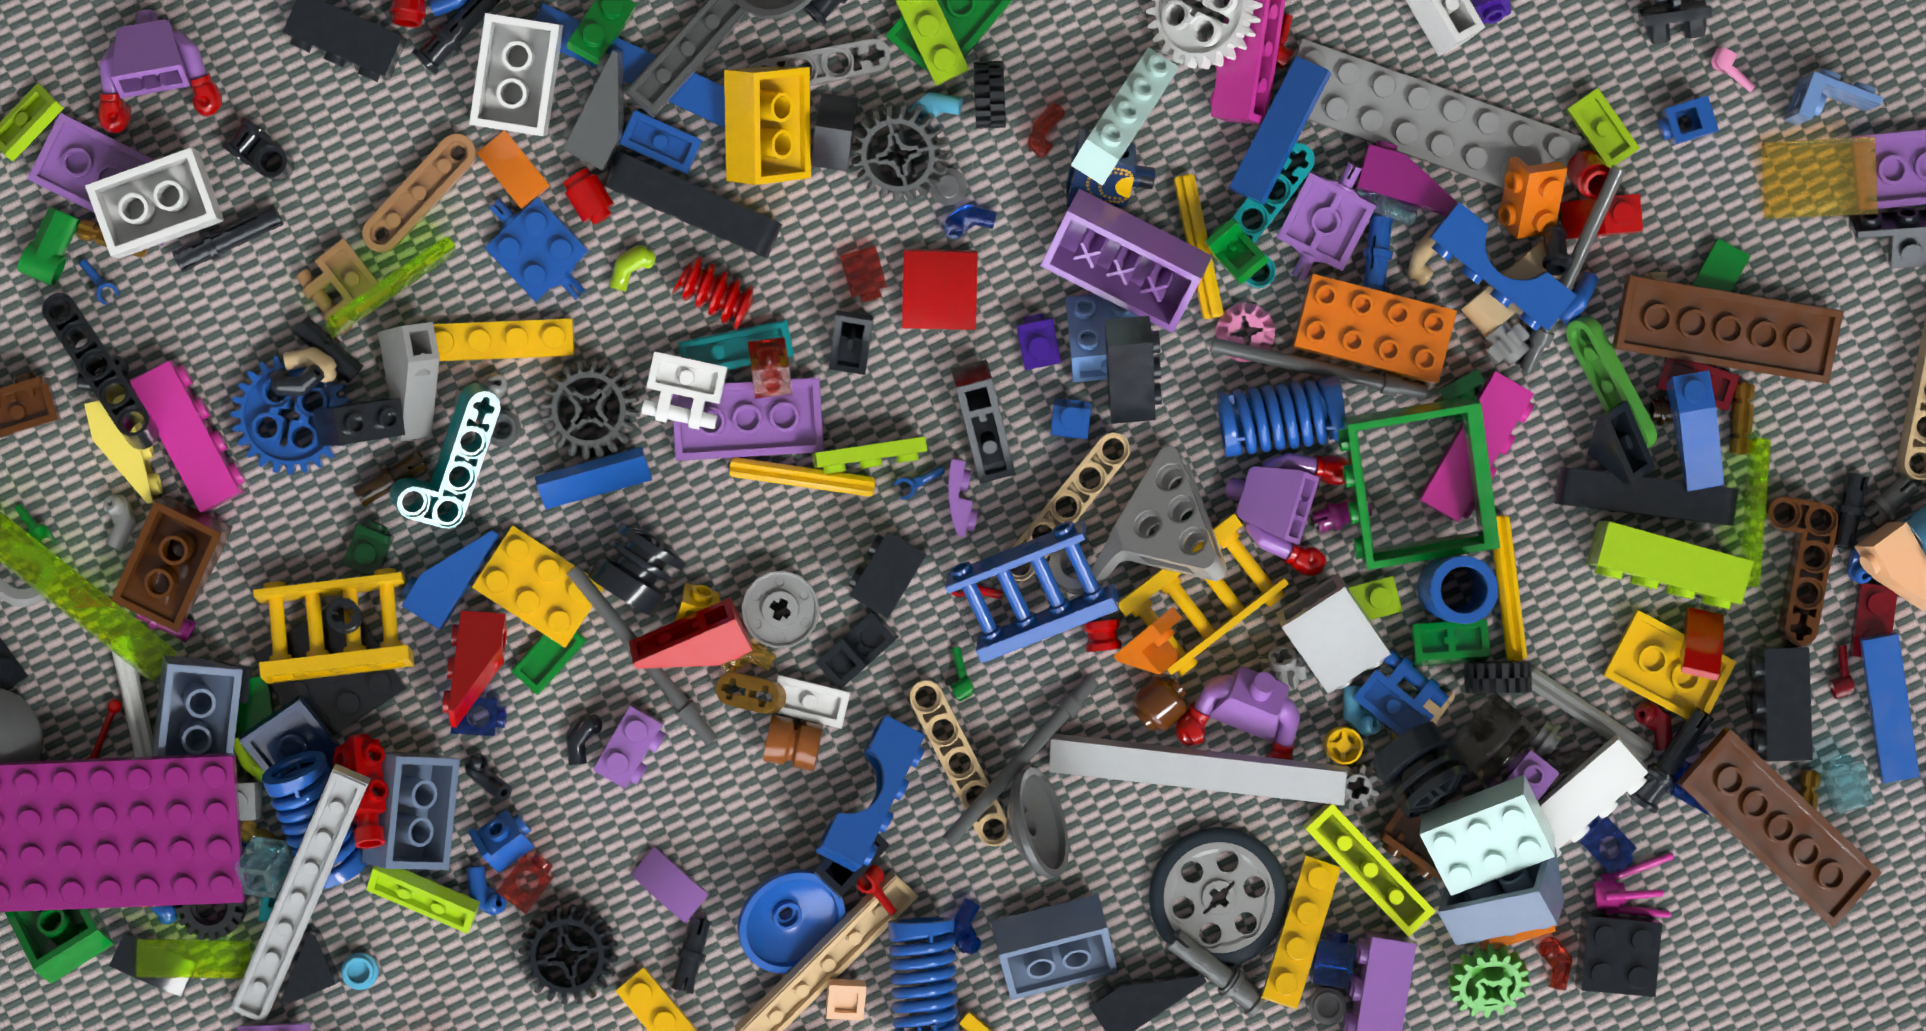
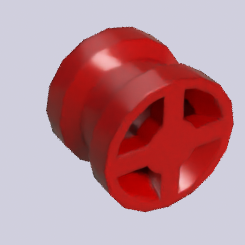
(1102, 635)

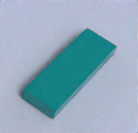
(731, 347)

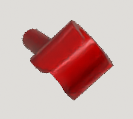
(1284, 52)
(985, 591)
(870, 883)

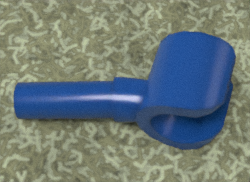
(98, 281)
(920, 480)

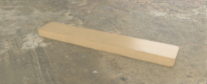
(828, 959)

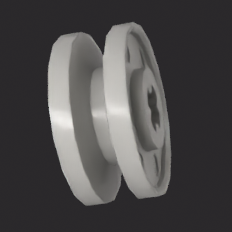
(801, 602)

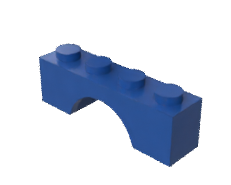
(1539, 297)
(891, 753)

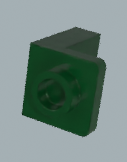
(1460, 387)
(368, 547)

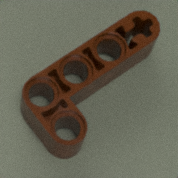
(1798, 570)

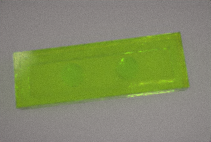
(192, 958)

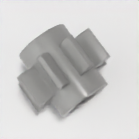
(1507, 343)
(1285, 666)
(1366, 781)

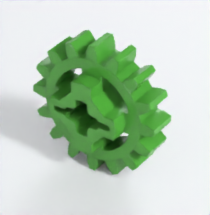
(1491, 980)

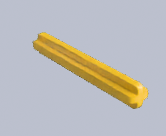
(1196, 235)
(801, 476)
(1509, 592)

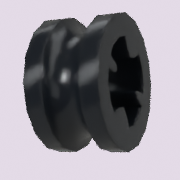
(339, 626)

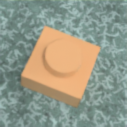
(845, 999)

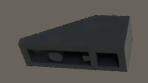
(983, 421)
(1138, 1001)

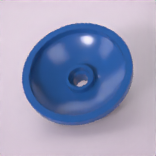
(783, 939)

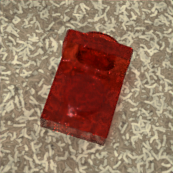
(864, 274)

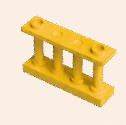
(1169, 582)
(354, 657)

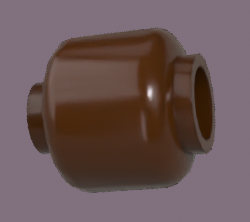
(1159, 703)

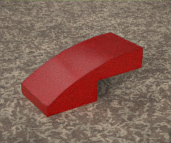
(1702, 643)

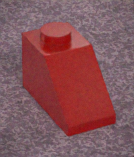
(1621, 218)

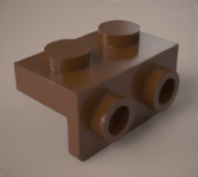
(27, 404)
(1403, 837)

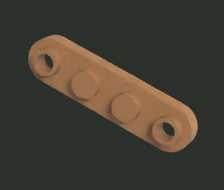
(419, 193)

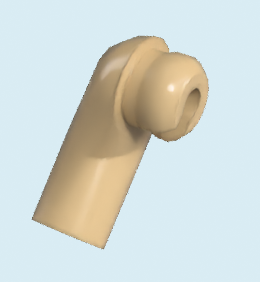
(1421, 254)
(305, 357)

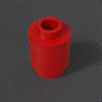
(1587, 173)
(588, 197)

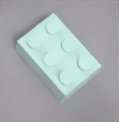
(1487, 835)

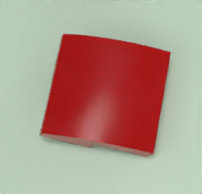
(939, 289)

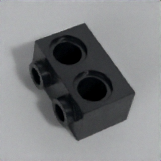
(359, 422)

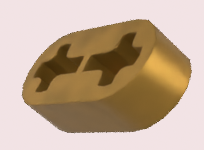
(749, 700)

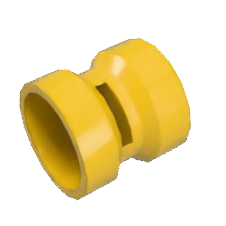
(1348, 747)

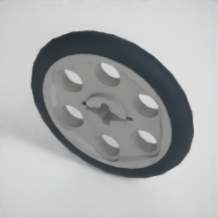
(1253, 860)

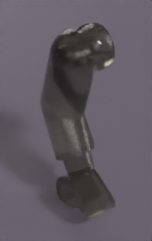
(1569, 760)

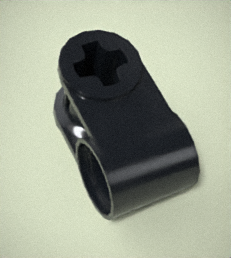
(254, 148)

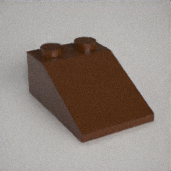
(171, 562)

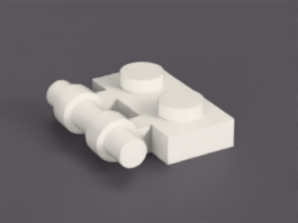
(688, 379)

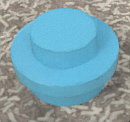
(360, 971)

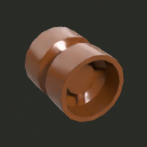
(793, 742)

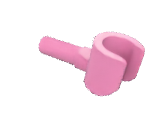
(1723, 61)

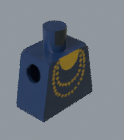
(1119, 183)

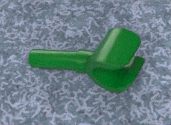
(36, 530)
(962, 687)

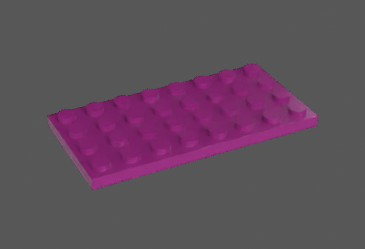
(119, 832)

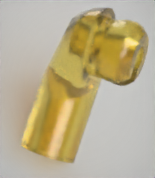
(759, 656)

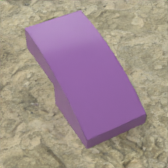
(670, 884)

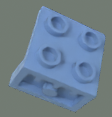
(1817, 87)
(1087, 334)

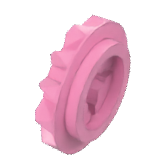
(1256, 317)

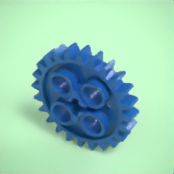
(258, 405)

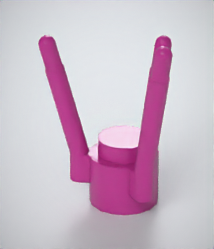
(1612, 895)

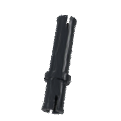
(225, 239)

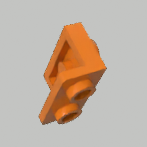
(1531, 197)

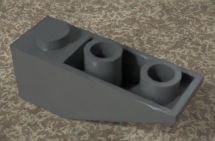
(601, 122)

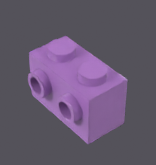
(629, 746)

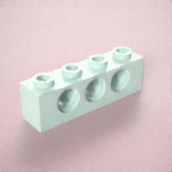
(1125, 116)

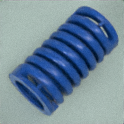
(1275, 405)
(1483, 594)
(288, 798)
(939, 975)

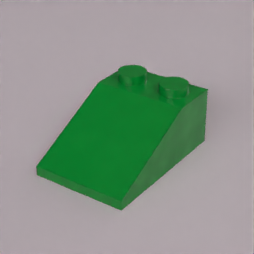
(59, 939)

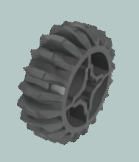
(898, 136)
(565, 388)

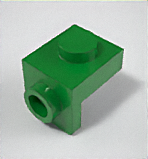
(1235, 251)

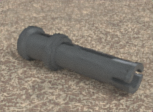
(1230, 982)

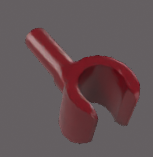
(1843, 685)

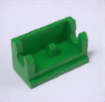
(1449, 643)

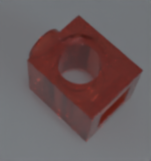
(769, 367)
(515, 893)

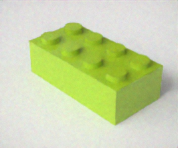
(1669, 562)

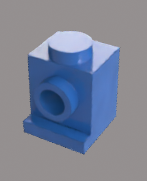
(1699, 114)
(1070, 418)
(503, 840)

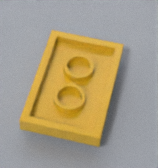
(535, 586)
(1650, 666)

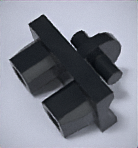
(1690, 13)

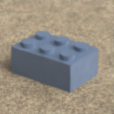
(417, 812)

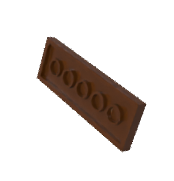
(1727, 329)
(1779, 827)

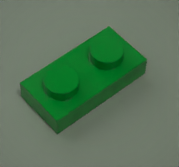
(601, 28)

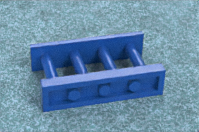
(1028, 626)

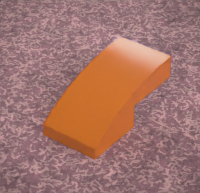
(513, 169)

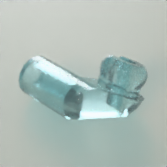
(1393, 209)

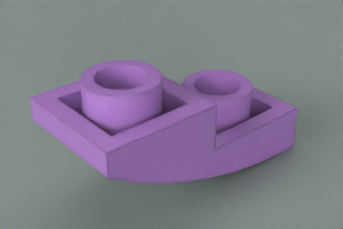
(962, 515)

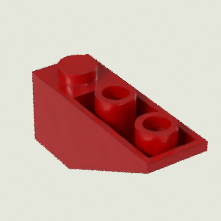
(478, 657)

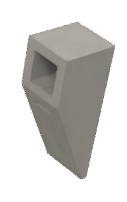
(412, 374)

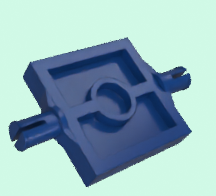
(537, 249)

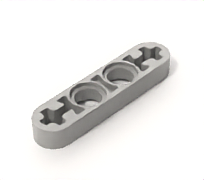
(819, 57)

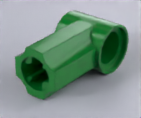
(45, 256)

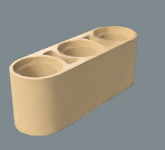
(1486, 311)

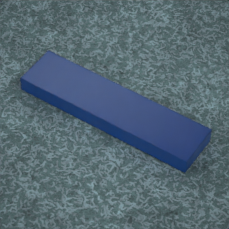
(1280, 130)
(1889, 707)

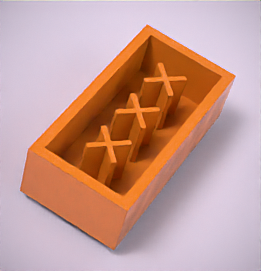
(1374, 329)

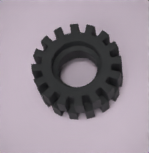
(989, 94)
(1498, 677)
(207, 928)

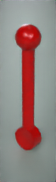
(113, 707)

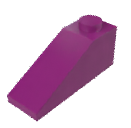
(1400, 179)

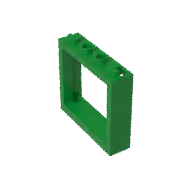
(1487, 535)

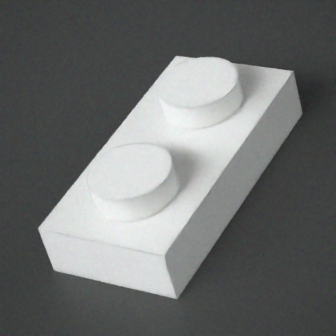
(814, 701)

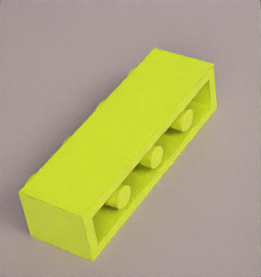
(1369, 868)

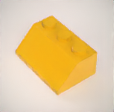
(767, 124)

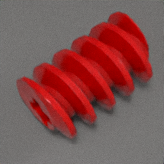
(715, 291)

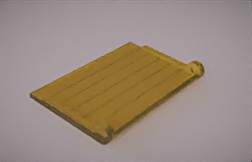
(1819, 178)

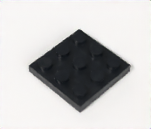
(338, 698)

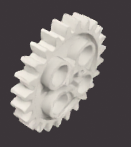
(1189, 38)

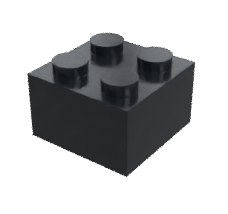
(887, 573)
(1618, 954)

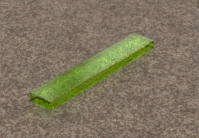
(81, 600)

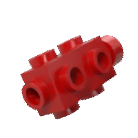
(355, 756)

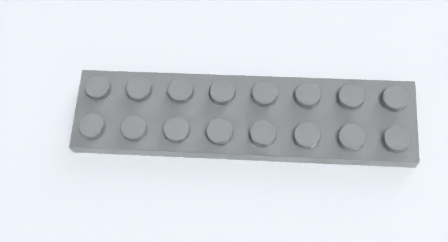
(1430, 120)

